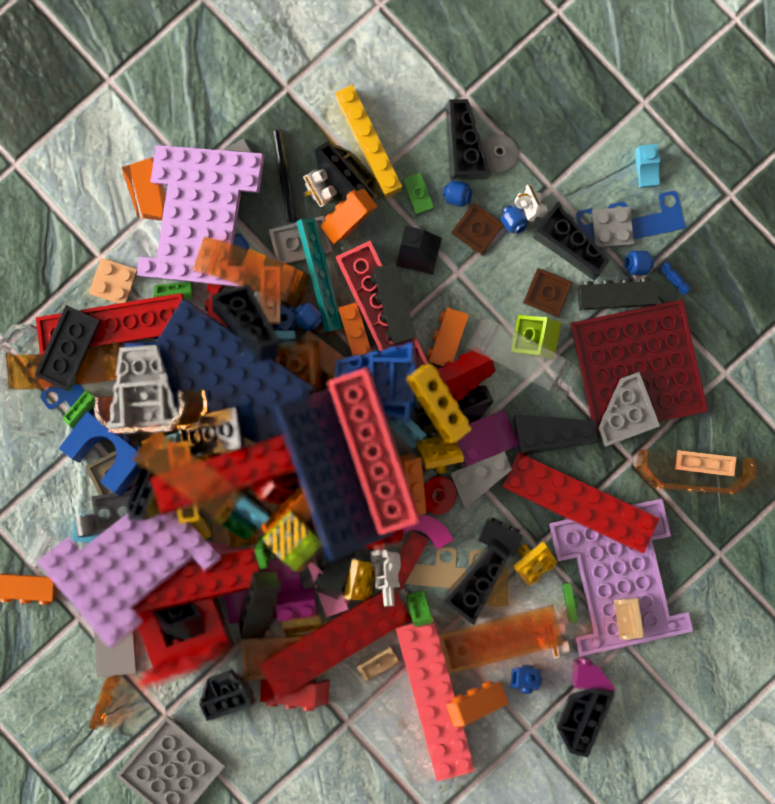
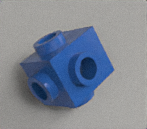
(289, 324)
(526, 679)

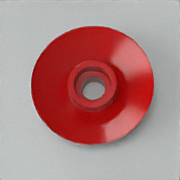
(445, 498)

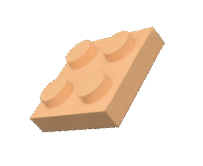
(113, 281)

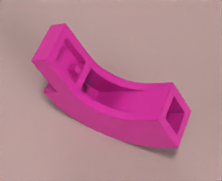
(433, 528)

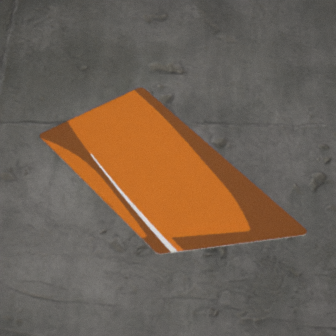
(146, 197)

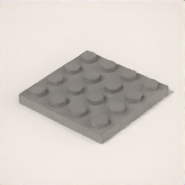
(170, 766)

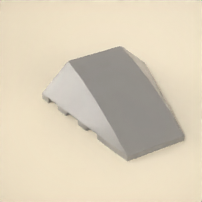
(141, 389)

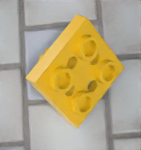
(438, 454)
(534, 563)
(359, 580)

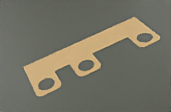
(442, 574)

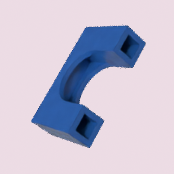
(86, 435)

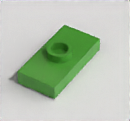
(418, 193)
(174, 288)
(80, 407)
(263, 553)
(571, 602)
(419, 608)

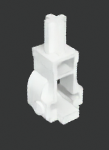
(386, 573)

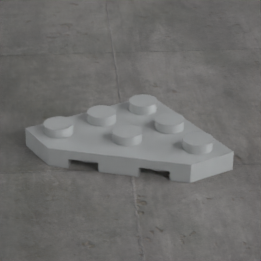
(627, 412)

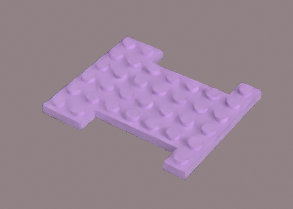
(199, 203)
(123, 569)
(618, 572)

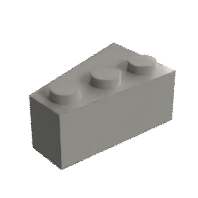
(479, 477)

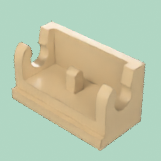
(628, 618)
(378, 663)

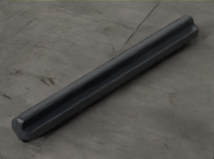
(284, 175)

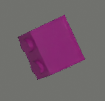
(296, 604)
(588, 675)

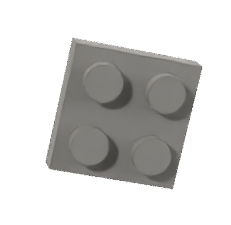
(612, 227)

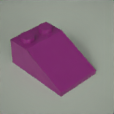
(487, 438)

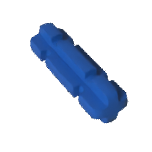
(675, 278)

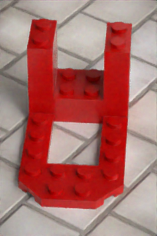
(181, 656)

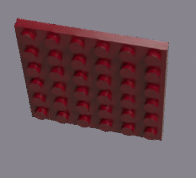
(645, 341)

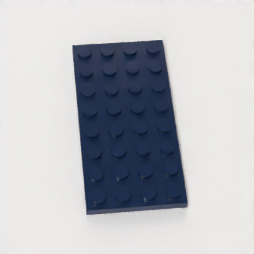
(211, 358)
(328, 474)

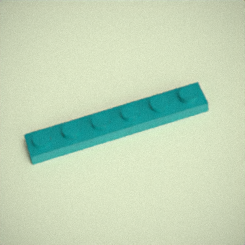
(320, 275)

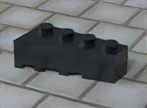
(571, 243)

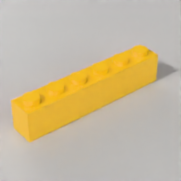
(368, 141)

